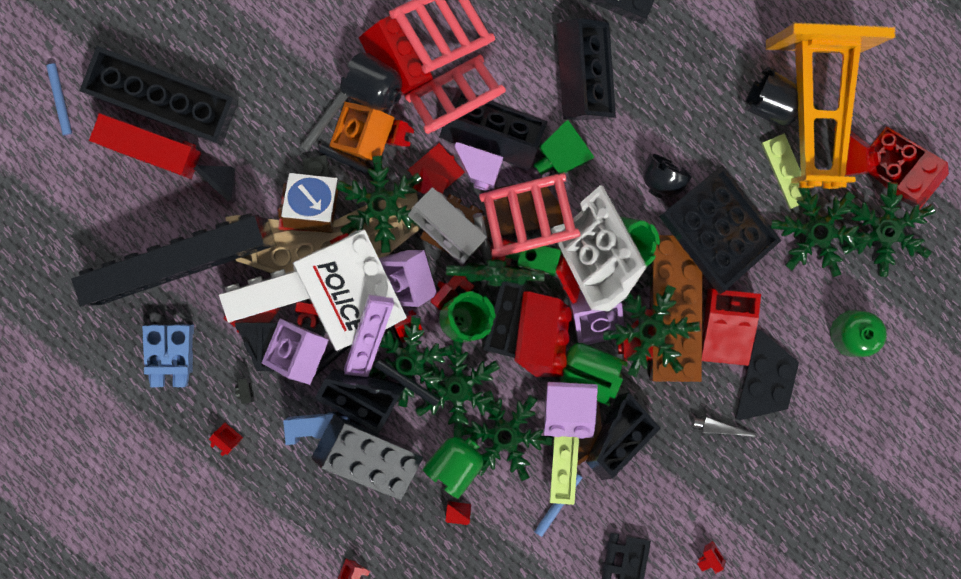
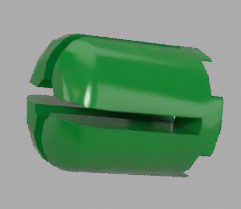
(594, 366)

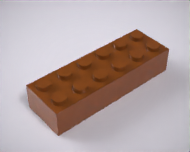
(677, 269)

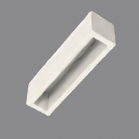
(262, 294)

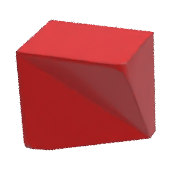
(430, 180)
(458, 513)

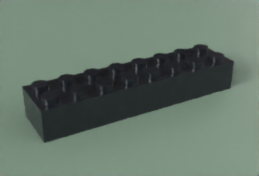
(173, 261)

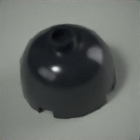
(664, 177)

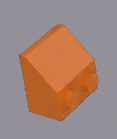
(361, 131)

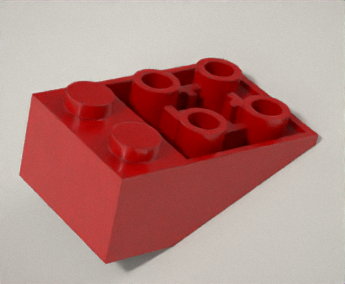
(909, 165)
(730, 326)

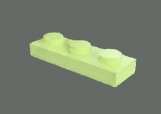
(784, 168)
(564, 470)

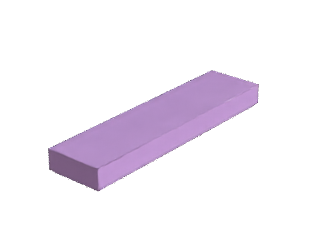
(368, 335)

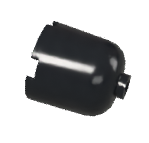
(372, 82)
(774, 98)

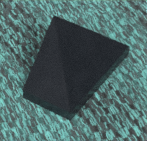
(220, 178)

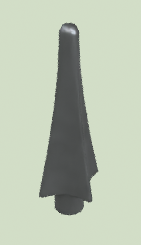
(709, 425)

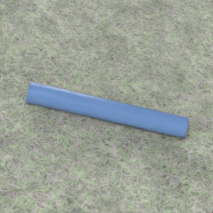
(59, 99)
(551, 514)

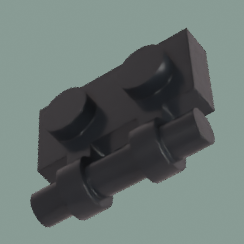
(634, 557)

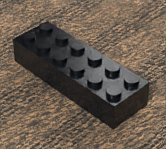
(159, 95)

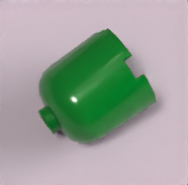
(644, 237)
(475, 315)
(849, 336)
(455, 465)

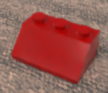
(390, 45)
(543, 335)

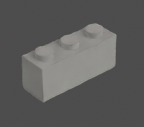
(447, 225)

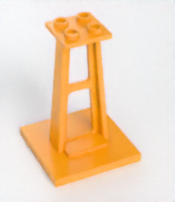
(826, 38)

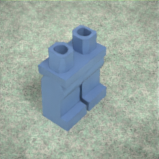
(168, 352)
(307, 426)

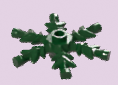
(373, 199)
(889, 220)
(824, 239)
(495, 273)
(642, 331)
(410, 361)
(465, 393)
(510, 444)

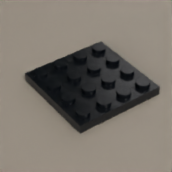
(720, 229)

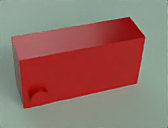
(145, 146)

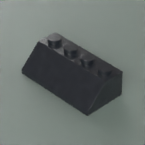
(586, 69)
(497, 131)

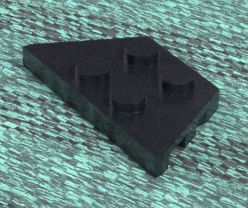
(258, 337)
(767, 379)

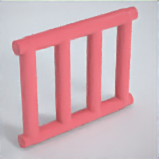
(447, 55)
(451, 112)
(547, 238)

